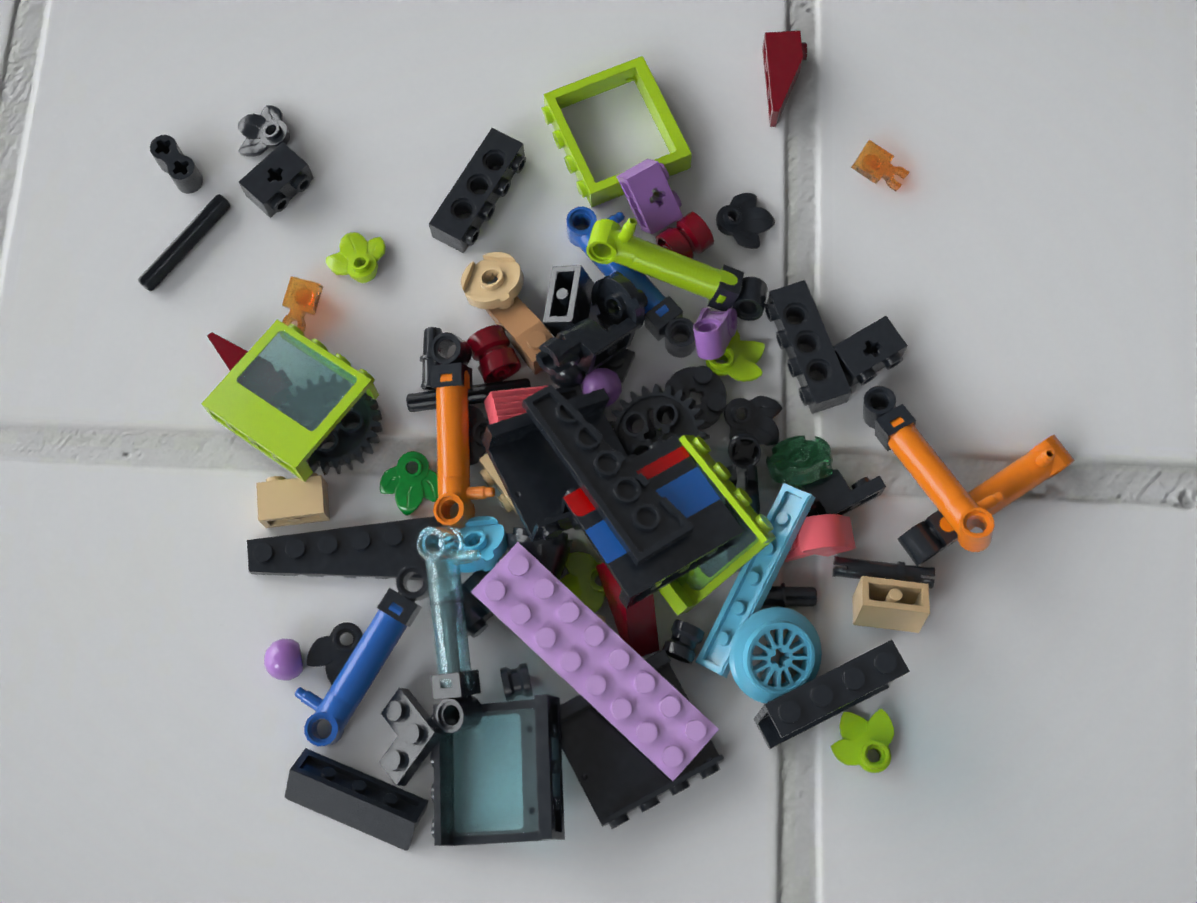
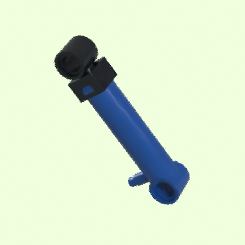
(662, 314)
(394, 615)

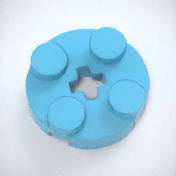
(491, 544)

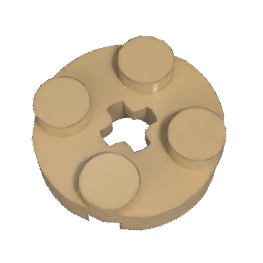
(494, 295)

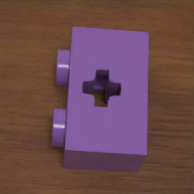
(638, 187)

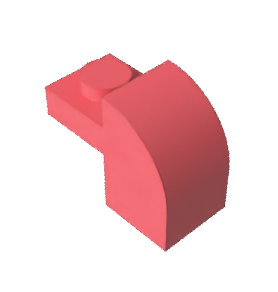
(822, 536)

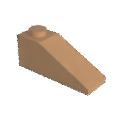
(523, 330)

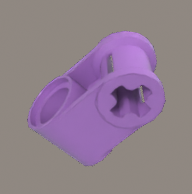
(713, 332)

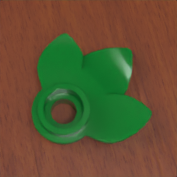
(410, 487)

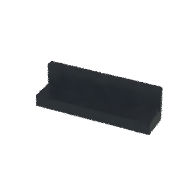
(355, 798)

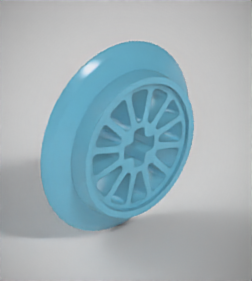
(748, 637)

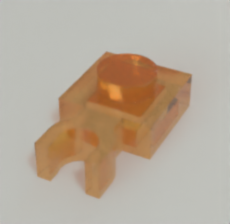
(875, 164)
(301, 299)

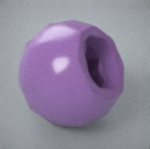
(605, 379)
(284, 659)

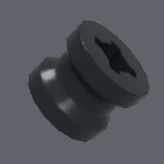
(516, 681)

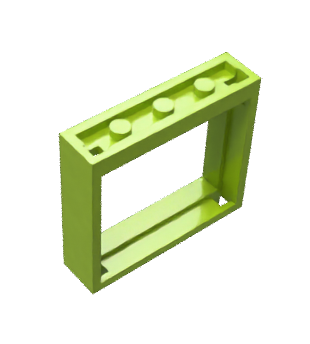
(632, 70)

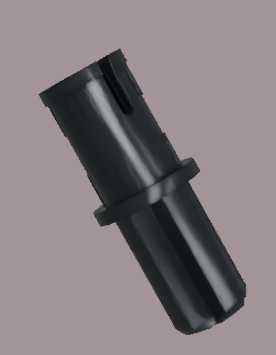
(427, 359)
(791, 596)

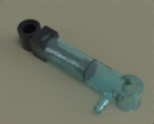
(454, 676)

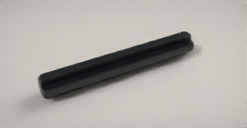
(184, 242)
(427, 400)

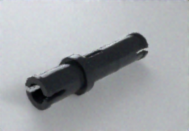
(857, 568)

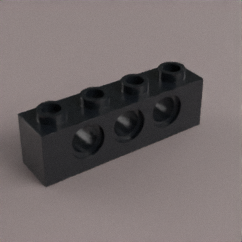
(494, 150)
(798, 302)

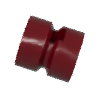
(688, 237)
(494, 355)

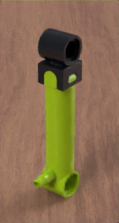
(722, 287)

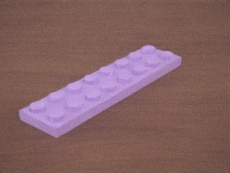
(595, 661)

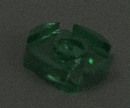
(814, 463)

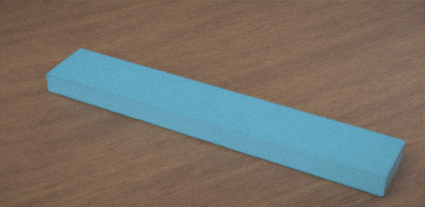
(756, 578)

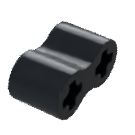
(173, 161)

